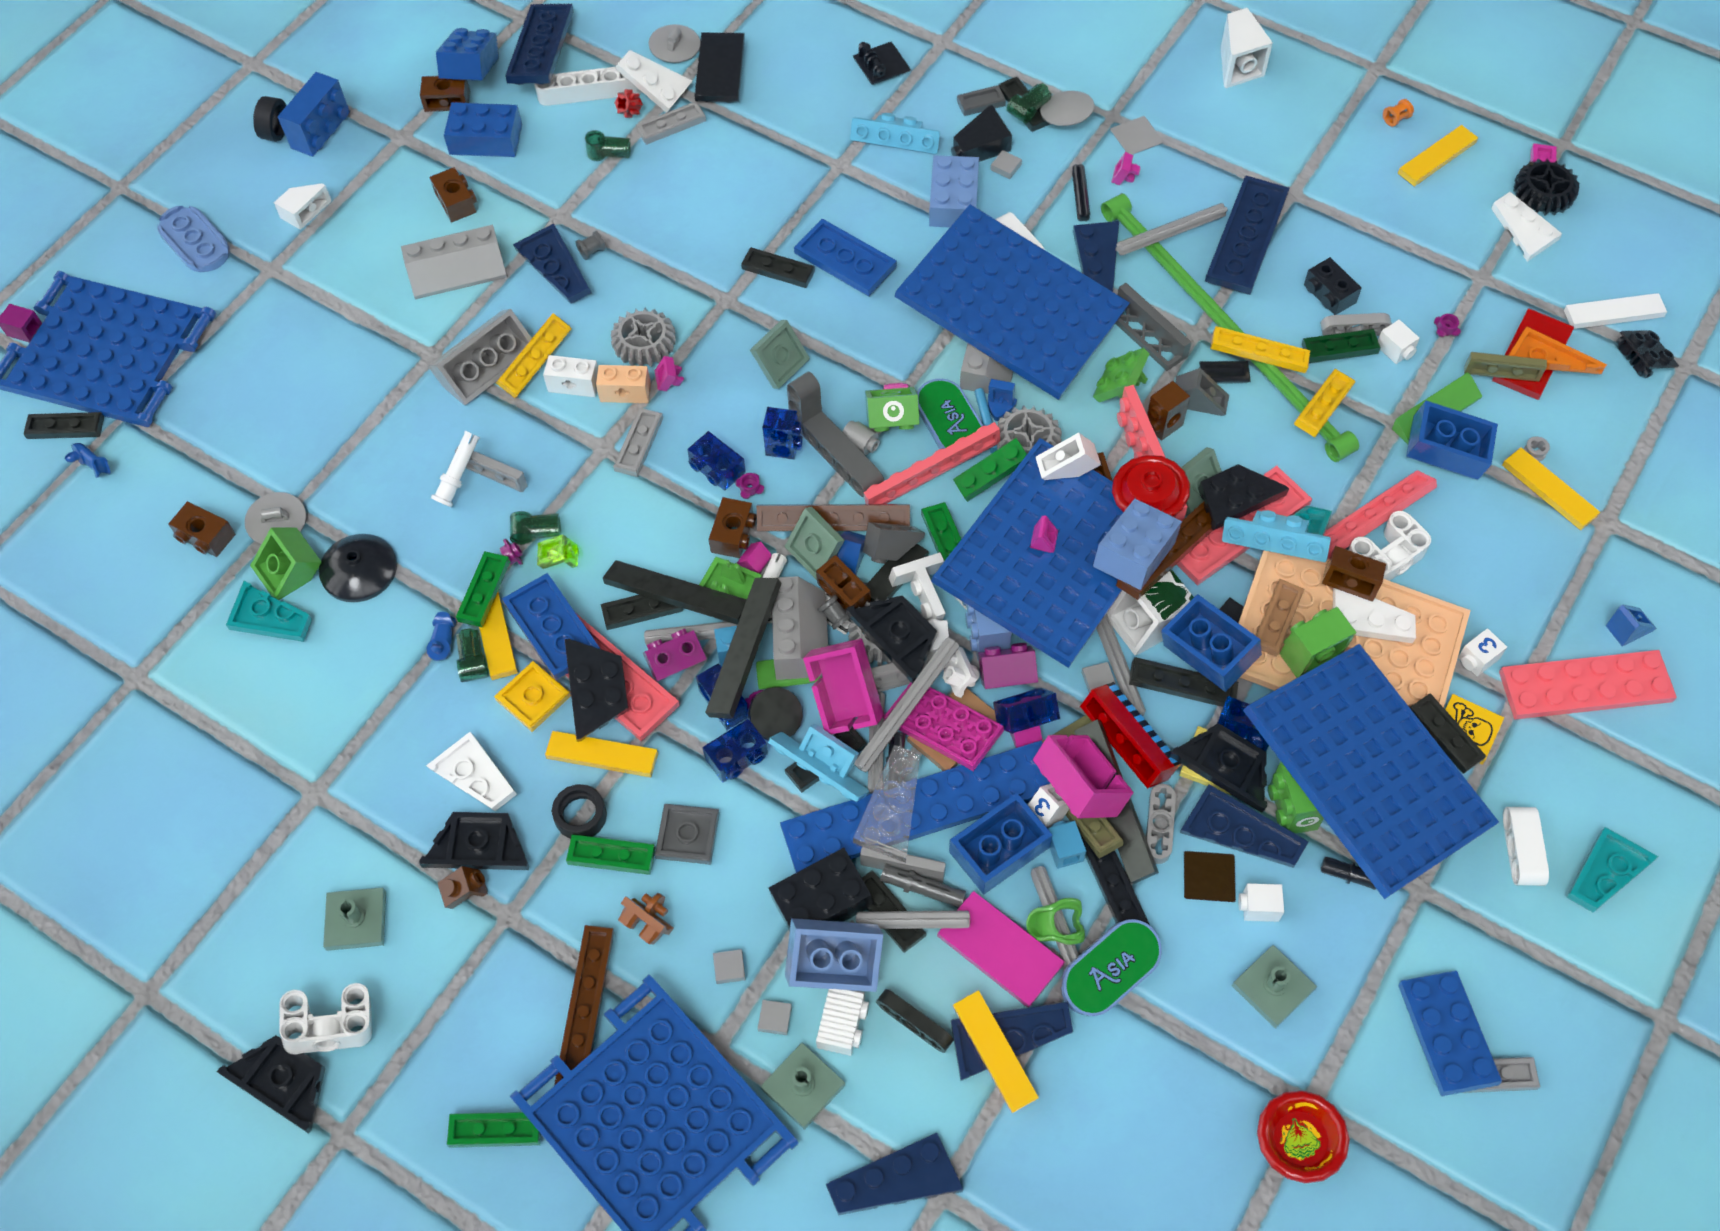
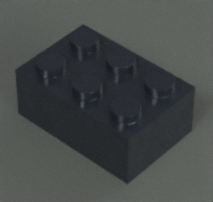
(822, 891)

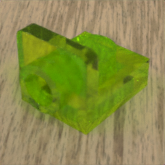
(557, 551)

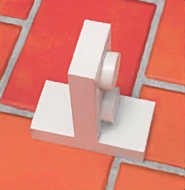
(921, 585)

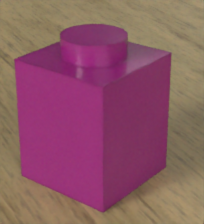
(19, 322)

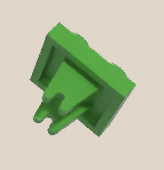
(1121, 373)
(729, 578)

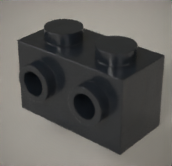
(1332, 286)

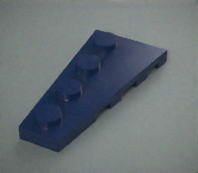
(1097, 250)
(552, 259)
(1238, 827)
(1023, 1030)
(903, 1176)

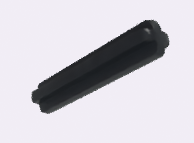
(1081, 192)

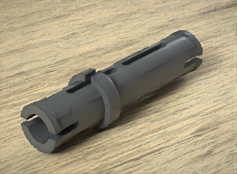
(911, 882)

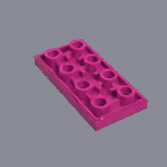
(950, 728)
(1003, 951)

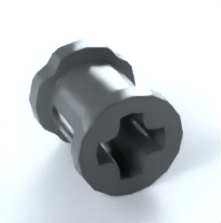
(590, 245)
(834, 612)

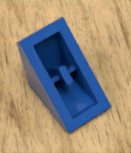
(851, 550)
(1629, 624)

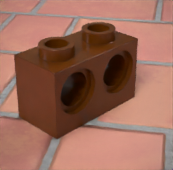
(839, 580)

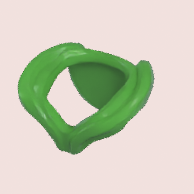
(1042, 927)

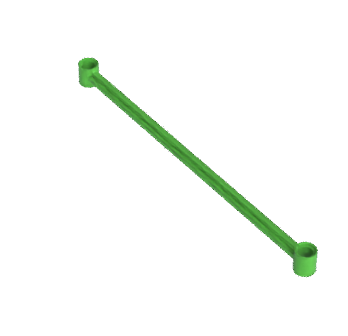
(1119, 207)

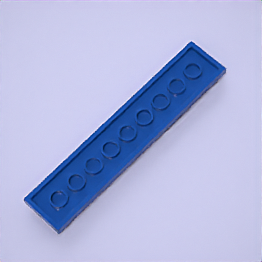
(939, 804)

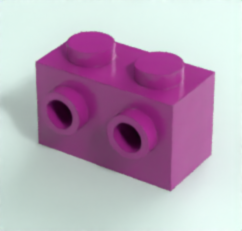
(674, 655)
(1007, 666)

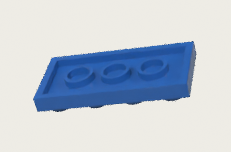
(845, 257)
(547, 622)
(1449, 1033)

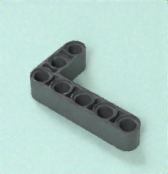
(827, 438)

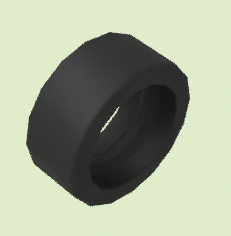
(266, 118)
(574, 793)

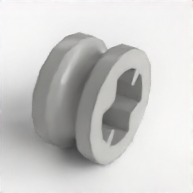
(1537, 442)

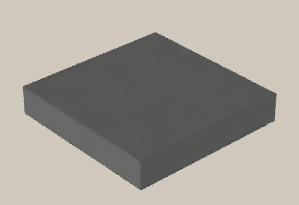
(687, 834)

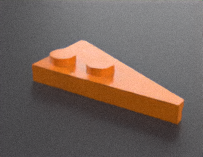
(1558, 355)

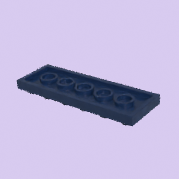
(539, 44)
(1247, 235)

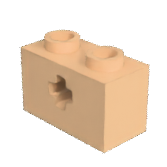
(623, 384)

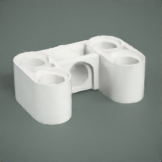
(1401, 551)
(326, 1031)

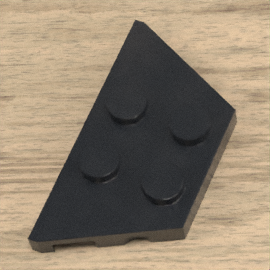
(1238, 493)
(897, 632)
(595, 687)
(1228, 763)
(476, 843)
(279, 1080)

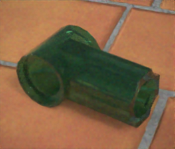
(1025, 106)
(600, 146)
(527, 527)
(471, 660)

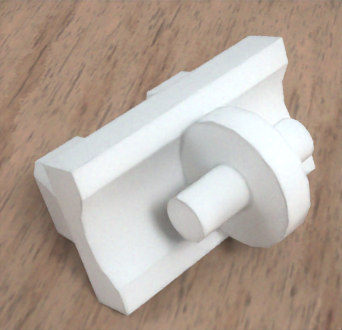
(960, 673)

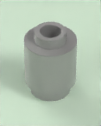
(862, 437)

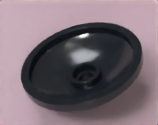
(357, 578)

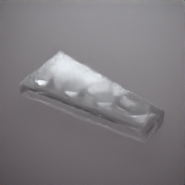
(889, 812)

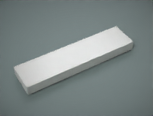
(1615, 311)

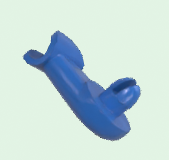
(87, 457)
(441, 639)

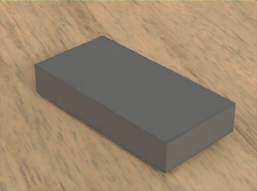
(979, 100)

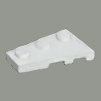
(1526, 226)
(1376, 618)
(473, 772)

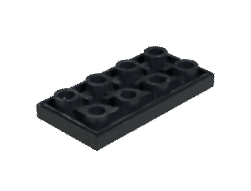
(719, 67)

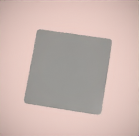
(1136, 135)

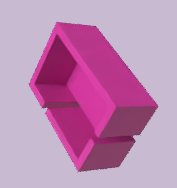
(845, 688)
(1081, 775)

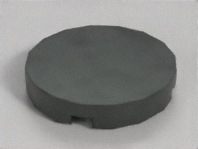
(775, 712)

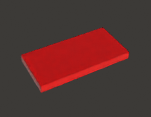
(1548, 326)

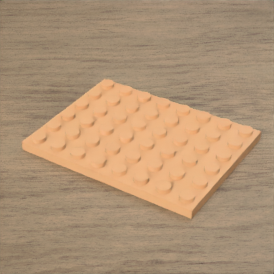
(1410, 667)

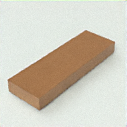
(1278, 616)

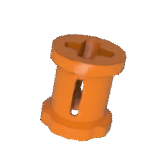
(1398, 112)

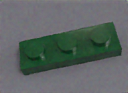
(1342, 345)

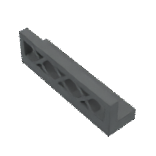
(1156, 326)

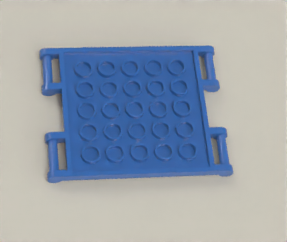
(103, 349)
(653, 1117)

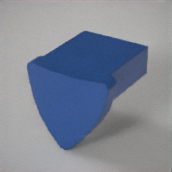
(1001, 398)

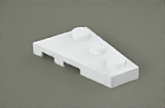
(653, 79)

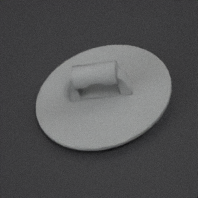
(674, 43)
(1067, 108)
(274, 510)

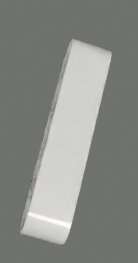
(583, 86)

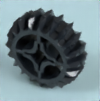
(1546, 186)

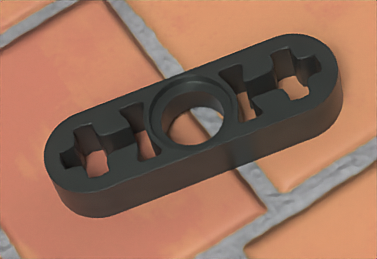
(914, 1020)

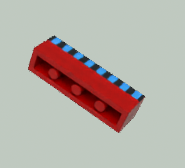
(1130, 735)

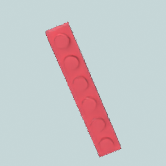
(933, 466)
(1379, 509)

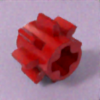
(628, 103)

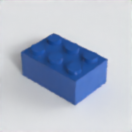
(467, 54)
(314, 114)
(483, 129)
(1452, 440)
(1211, 642)
(1000, 843)

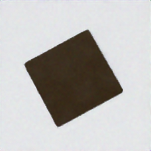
(1209, 876)

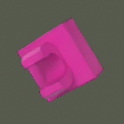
(1125, 169)
(667, 373)

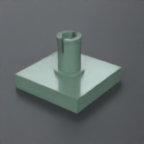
(779, 354)
(1198, 469)
(813, 541)
(354, 919)
(1274, 986)
(802, 1086)

